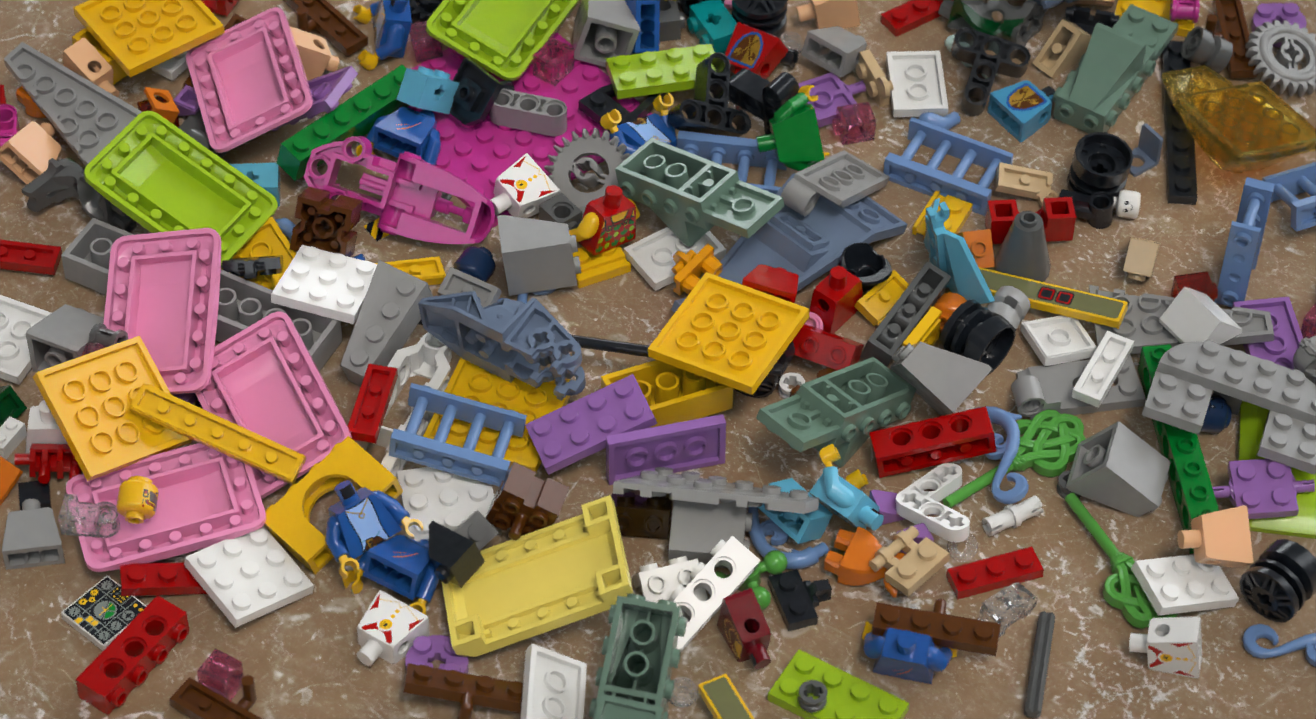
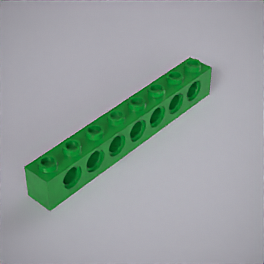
(1187, 469)

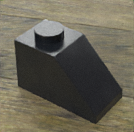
(453, 555)

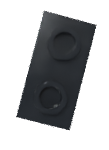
(1081, 17)

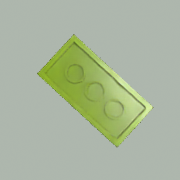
(656, 71)
(846, 694)

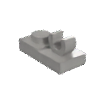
(460, 282)

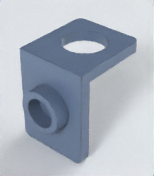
(1148, 150)

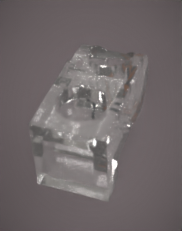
(88, 519)
(1008, 606)

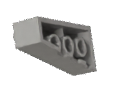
(384, 320)

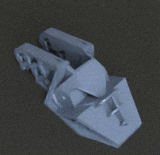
(507, 339)

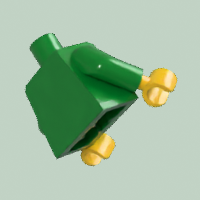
(795, 132)

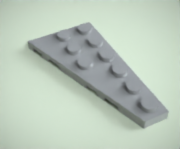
(75, 106)
(1143, 324)
(715, 490)

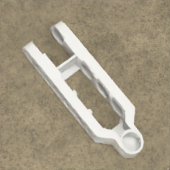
(426, 359)

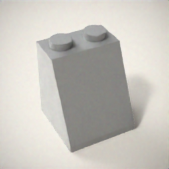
(603, 31)
(537, 254)
(60, 336)
(938, 375)
(1119, 471)

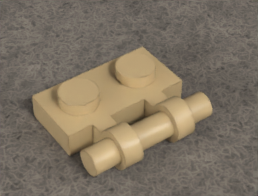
(915, 567)

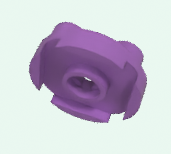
(1280, 12)
(436, 647)

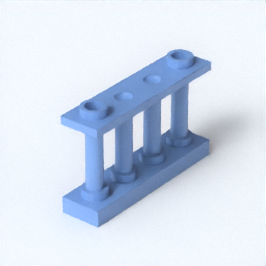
(733, 151)
(929, 179)
(1294, 182)
(1244, 241)
(451, 458)

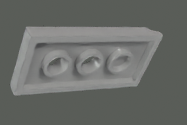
(837, 178)
(1052, 388)

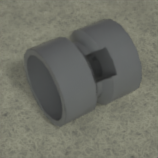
(1206, 49)

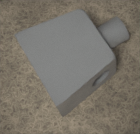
(834, 49)
(31, 537)

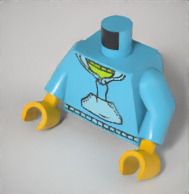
(844, 495)

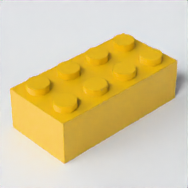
(675, 393)

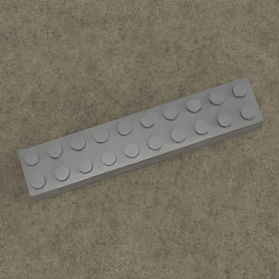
(239, 299)

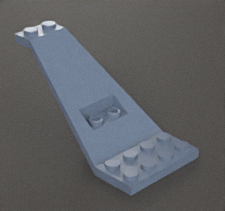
(810, 242)

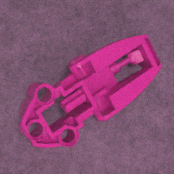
(408, 195)

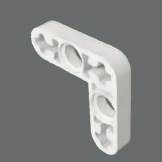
(916, 504)

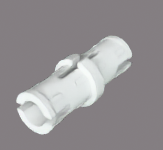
(1012, 515)

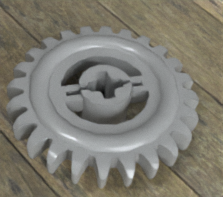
(1283, 67)
(573, 151)

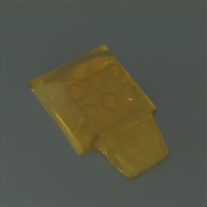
(1238, 124)

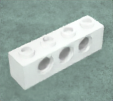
(741, 565)

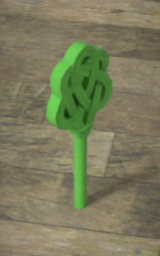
(1044, 455)
(1135, 609)

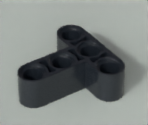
(986, 64)
(760, 95)
(705, 105)

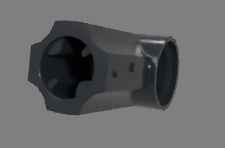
(1095, 207)

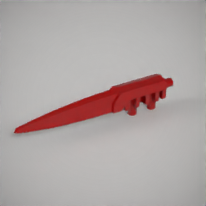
(48, 459)

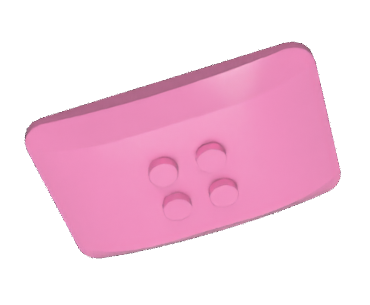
(249, 80)
(169, 296)
(275, 390)
(199, 503)

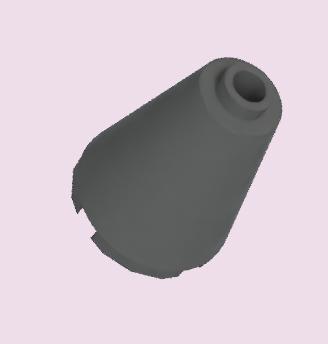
(1024, 248)

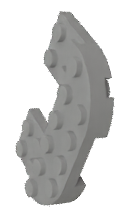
(1196, 369)

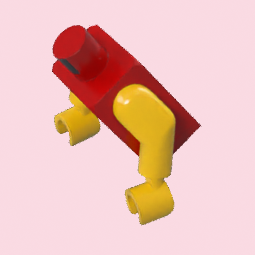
(607, 222)

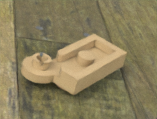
(874, 78)
(1024, 182)

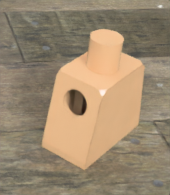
(830, 13)
(314, 54)
(89, 63)
(30, 151)
(1220, 538)

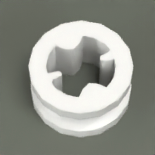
(789, 379)

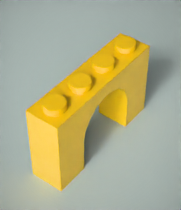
(290, 516)

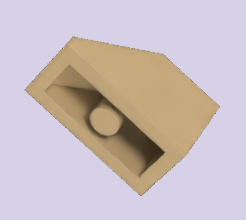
(1062, 49)
(1141, 258)

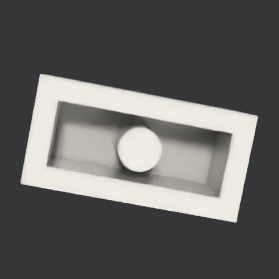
(11, 435)

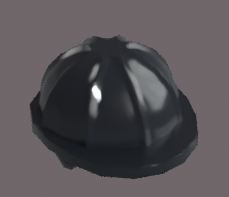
(866, 264)

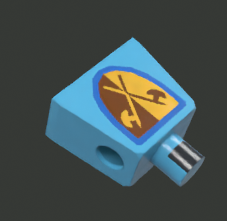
(1021, 108)

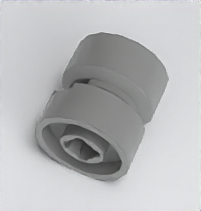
(1010, 305)

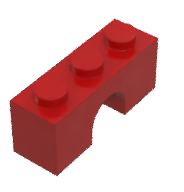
(1056, 213)

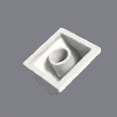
(1198, 318)

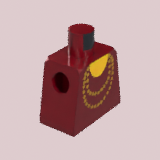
(745, 628)

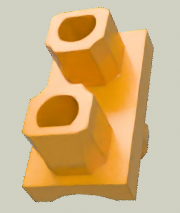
(691, 266)

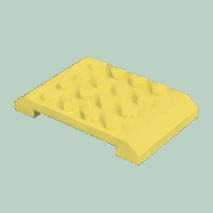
(540, 582)

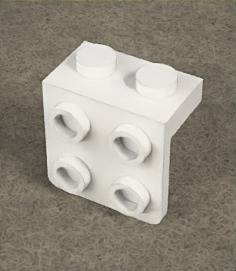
(663, 581)

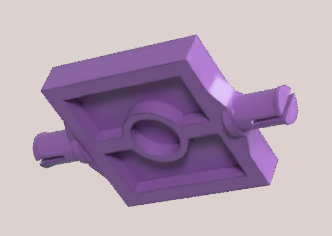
(831, 94)
(1264, 487)

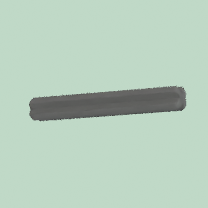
(1039, 665)

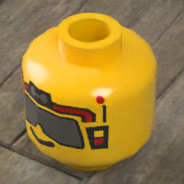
(137, 499)

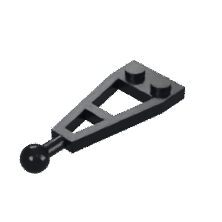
(601, 102)

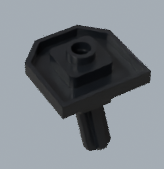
(475, 92)

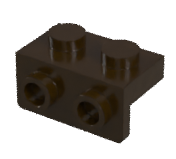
(643, 515)

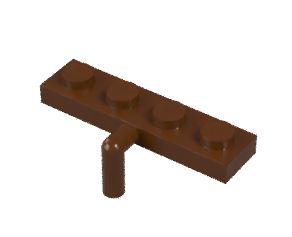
(330, 23)
(1233, 27)
(944, 629)
(463, 688)
(203, 703)

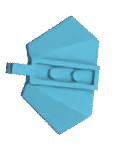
(953, 256)

